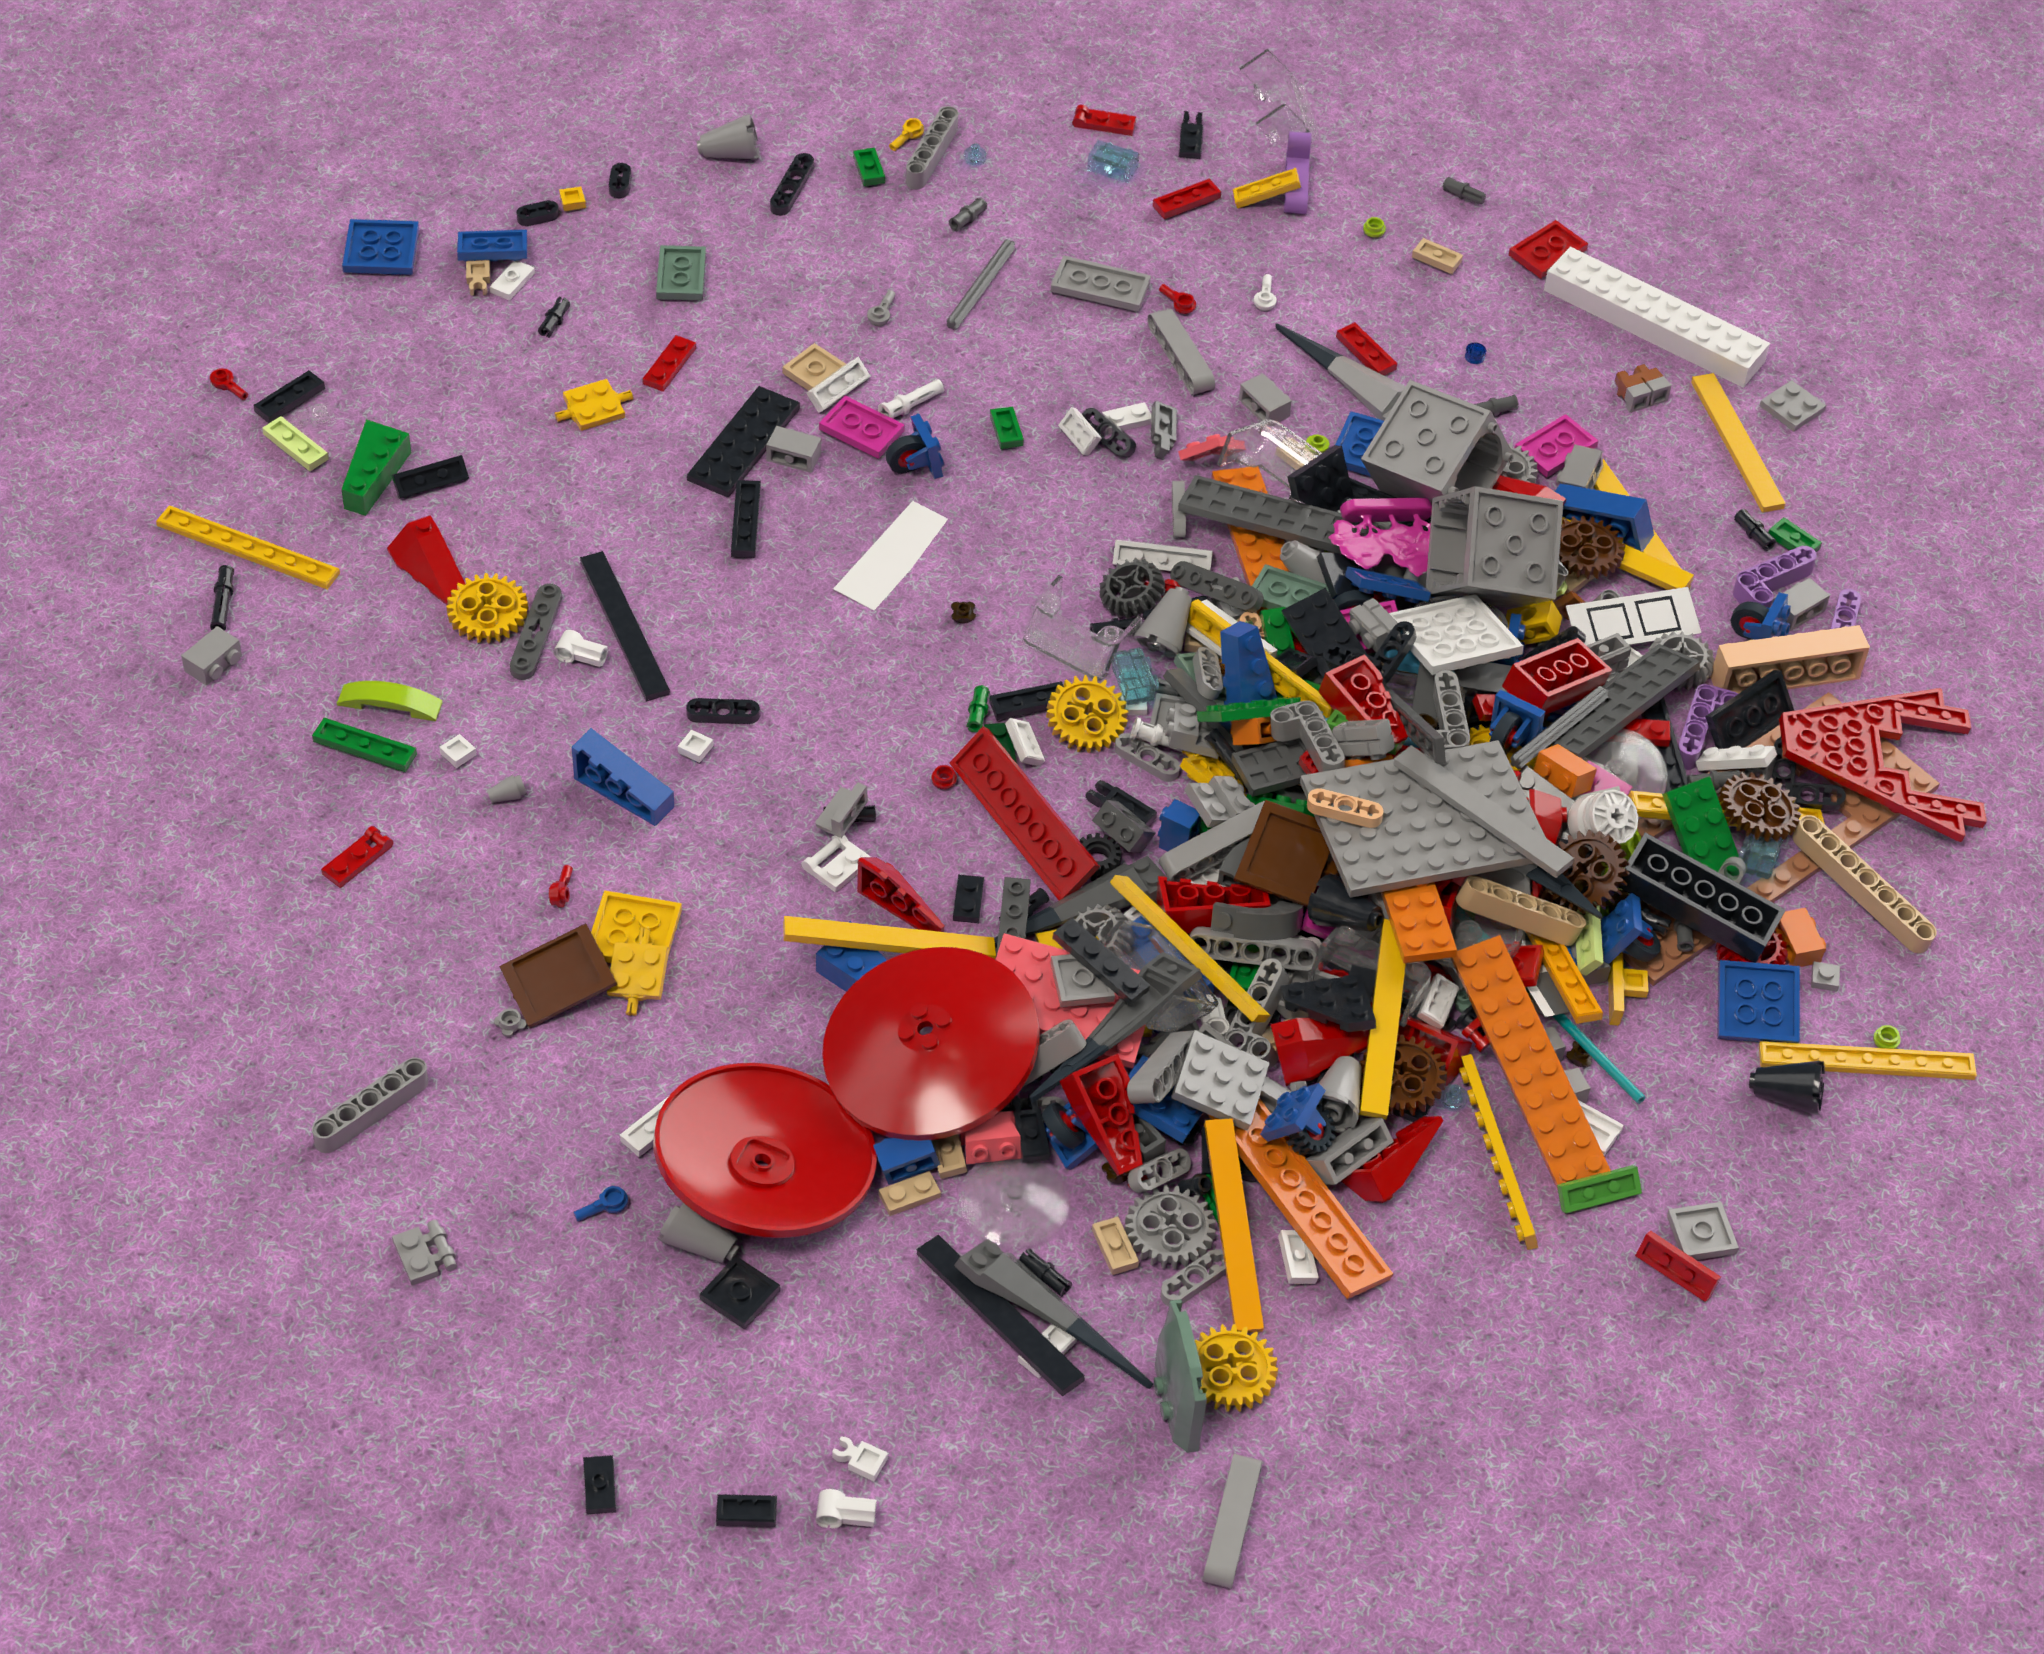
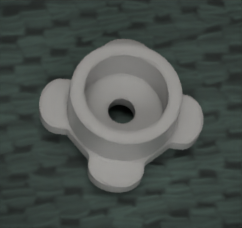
(506, 1016)

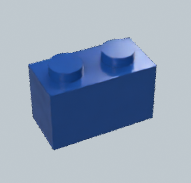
(1178, 825)
(905, 1158)

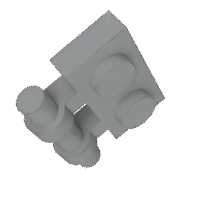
(416, 1257)

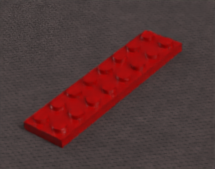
(1024, 814)

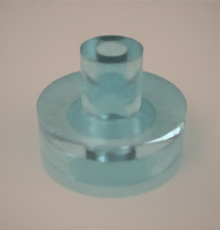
(975, 155)
(1454, 1098)

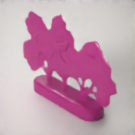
(1405, 543)

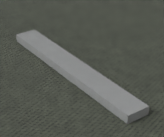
(1483, 811)

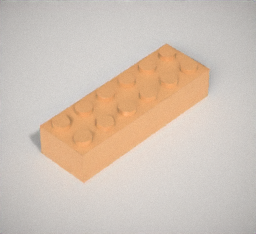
(1801, 657)

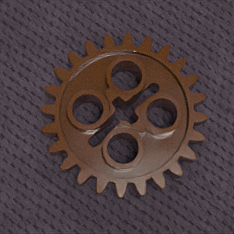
(1590, 548)
(1759, 807)
(1600, 887)
(1427, 1081)

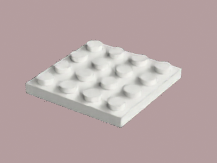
(1458, 634)

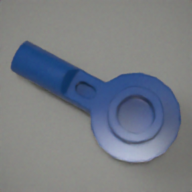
(611, 1200)

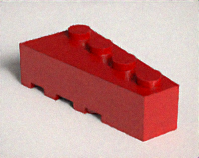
(1192, 904)

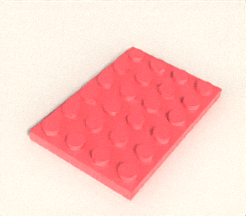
(1032, 966)

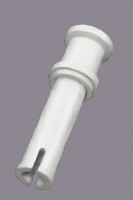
(903, 403)
(1149, 733)

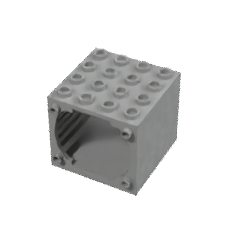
(1435, 446)
(1494, 546)

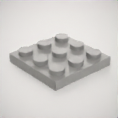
(1220, 1080)

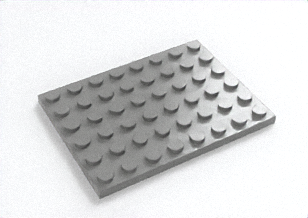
(1420, 832)

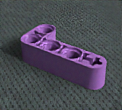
(1298, 157)
(1762, 579)
(1705, 700)

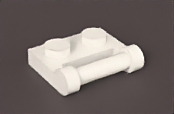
(840, 869)

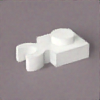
(863, 1460)

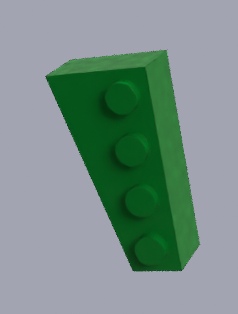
(377, 457)

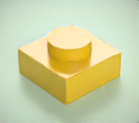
(572, 198)
(1635, 983)

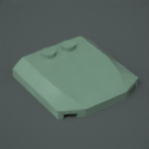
(1179, 1379)

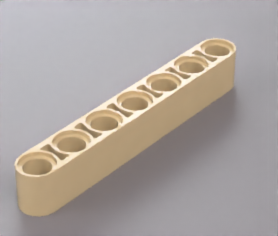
(1864, 884)

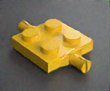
(593, 404)
(1203, 768)
(638, 970)

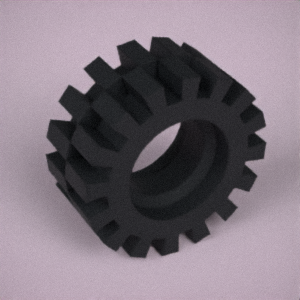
(1106, 847)

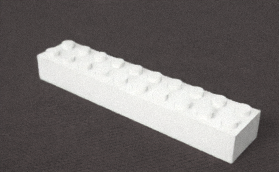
(1656, 316)

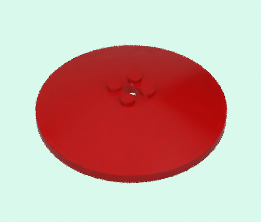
(939, 1080)
(768, 1113)

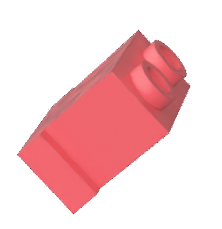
(993, 1140)

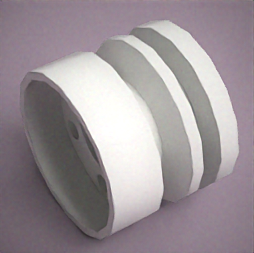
(1606, 812)

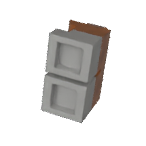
(1642, 388)

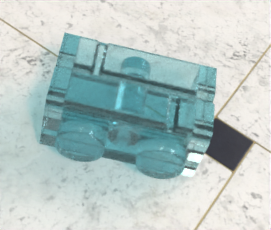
(1113, 161)
(1134, 676)
(1760, 855)

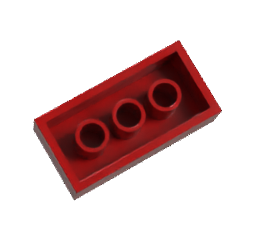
(1557, 676)

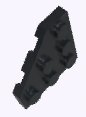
(1323, 481)
(1333, 1000)

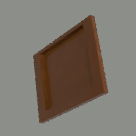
(1284, 854)
(558, 975)

